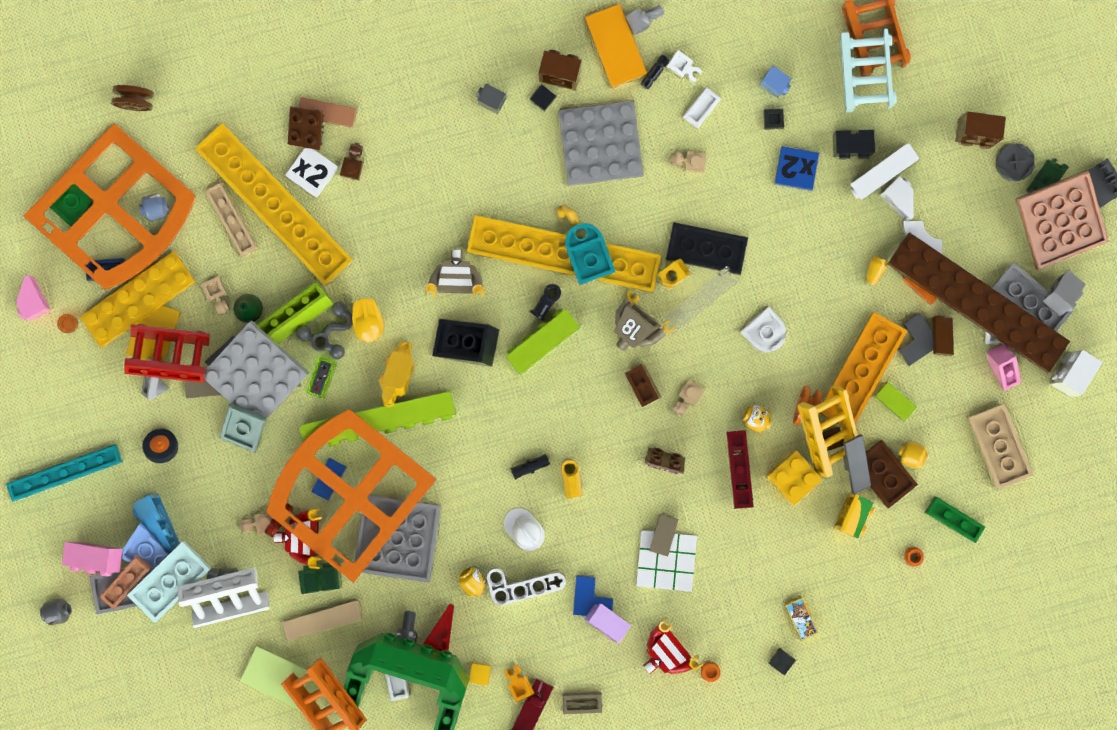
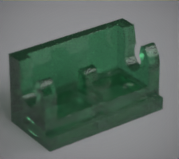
(1048, 174)

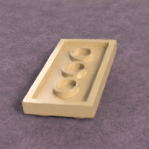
(1000, 446)

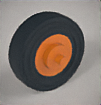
(160, 446)

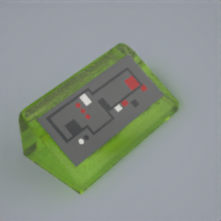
(321, 378)

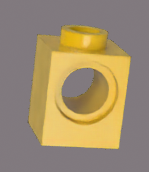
(681, 271)

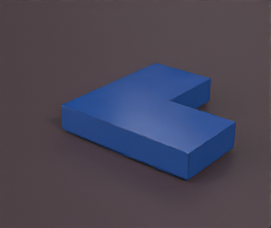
(585, 598)

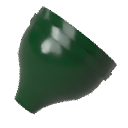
(248, 308)

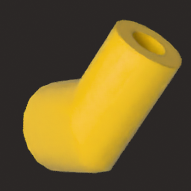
(569, 213)

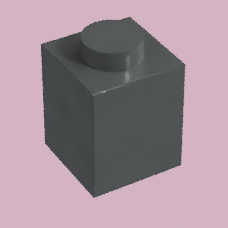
(491, 98)

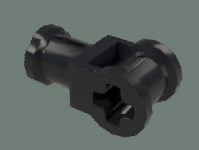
(546, 302)

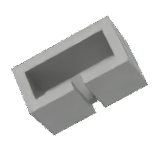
(1064, 293)

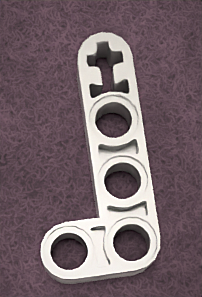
(527, 584)

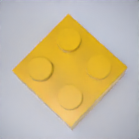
(793, 477)

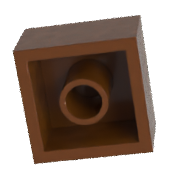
(560, 69)
(980, 129)

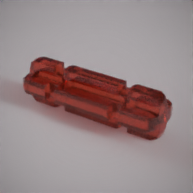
(274, 525)

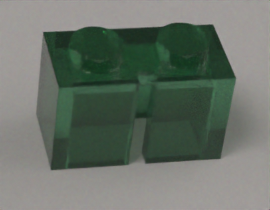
(319, 579)

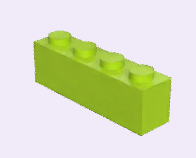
(296, 313)
(543, 341)

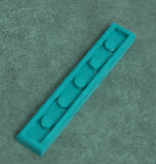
(64, 473)

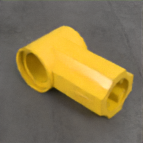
(571, 480)

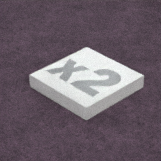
(312, 171)

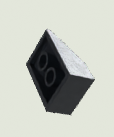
(466, 342)

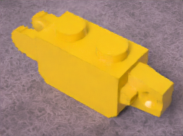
(397, 373)

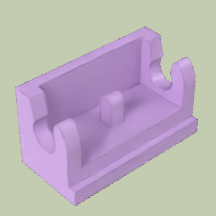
(607, 622)

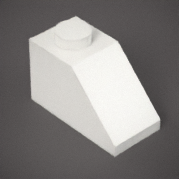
(900, 197)

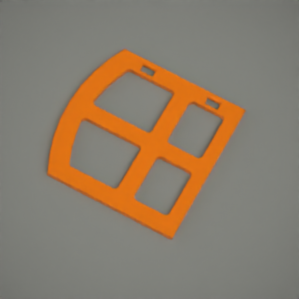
(107, 203)
(354, 498)

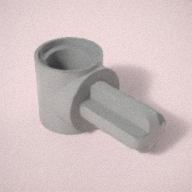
(640, 20)

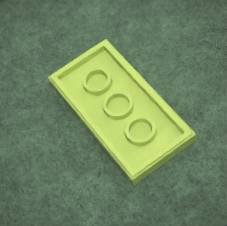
(269, 670)

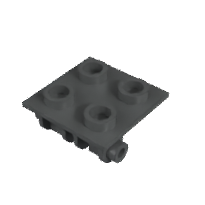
(1104, 182)

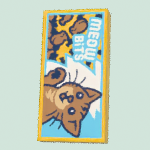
(801, 619)

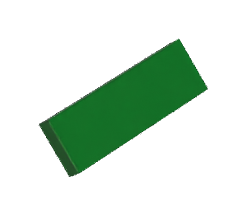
(955, 519)

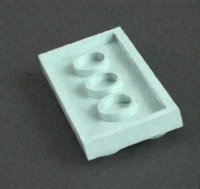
(160, 588)

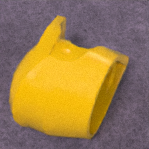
(367, 320)

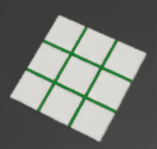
(667, 572)

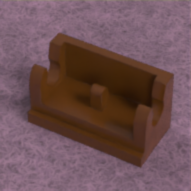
(643, 385)

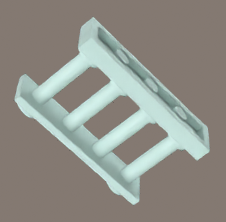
(851, 81)

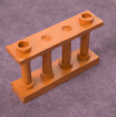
(857, 29)
(332, 690)

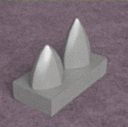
(152, 386)

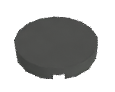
(1015, 162)

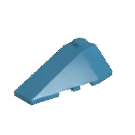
(156, 520)

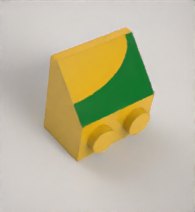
(854, 515)

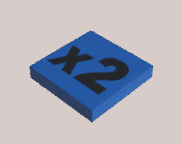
(796, 168)

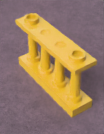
(814, 429)

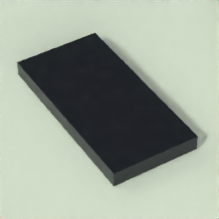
(706, 248)

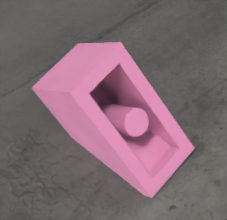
(31, 300)
(1004, 366)

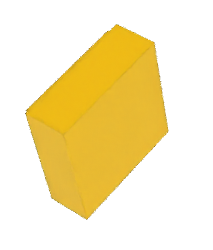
(480, 673)

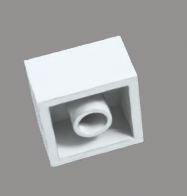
(1075, 373)

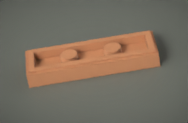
(333, 113)
(125, 582)

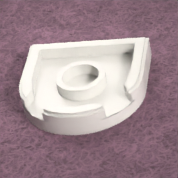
(765, 331)

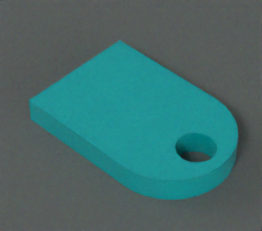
(588, 255)

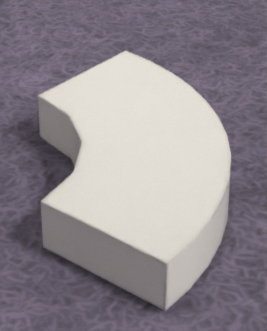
(918, 230)

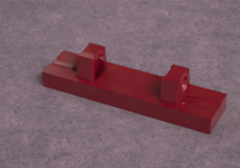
(739, 469)
(533, 706)

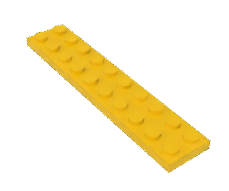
(274, 204)
(548, 252)

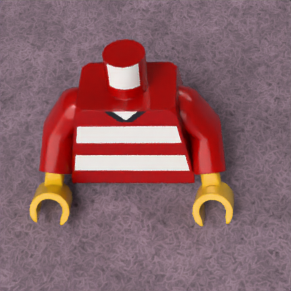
(293, 545)
(668, 652)

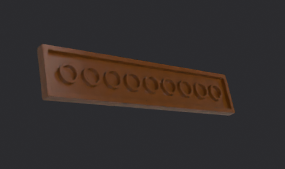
(978, 302)

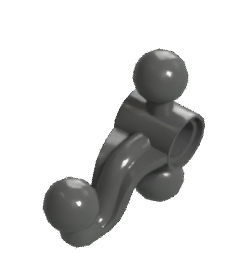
(336, 351)

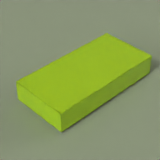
(895, 401)

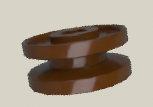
(132, 98)

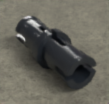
(530, 466)

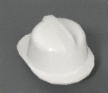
(524, 529)

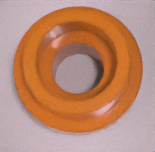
(919, 559)

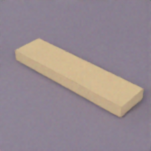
(231, 219)
(322, 620)

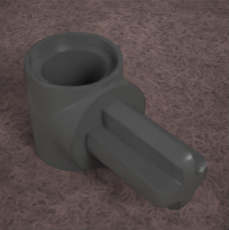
(408, 627)

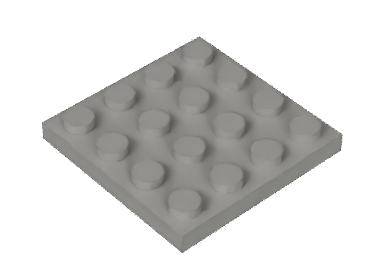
(601, 143)
(255, 372)
(410, 548)

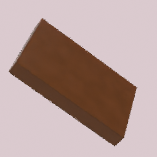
(887, 475)

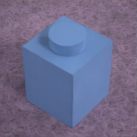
(776, 82)

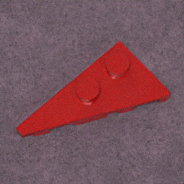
(440, 635)

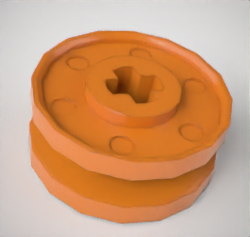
(805, 397)

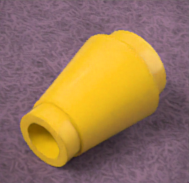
(875, 270)

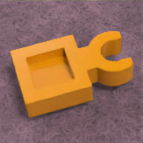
(520, 686)

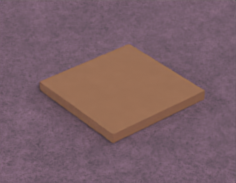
(1062, 220)

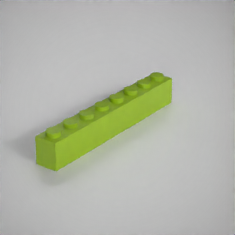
(401, 414)

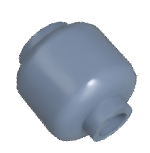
(153, 207)

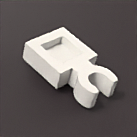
(681, 64)

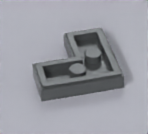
(922, 340)

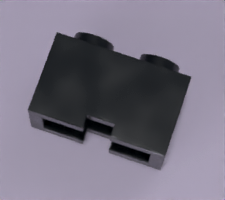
(858, 144)

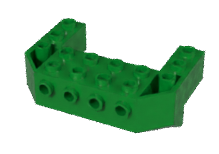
(412, 663)

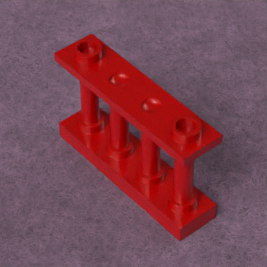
(159, 369)

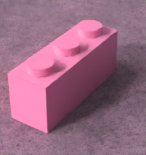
(92, 558)

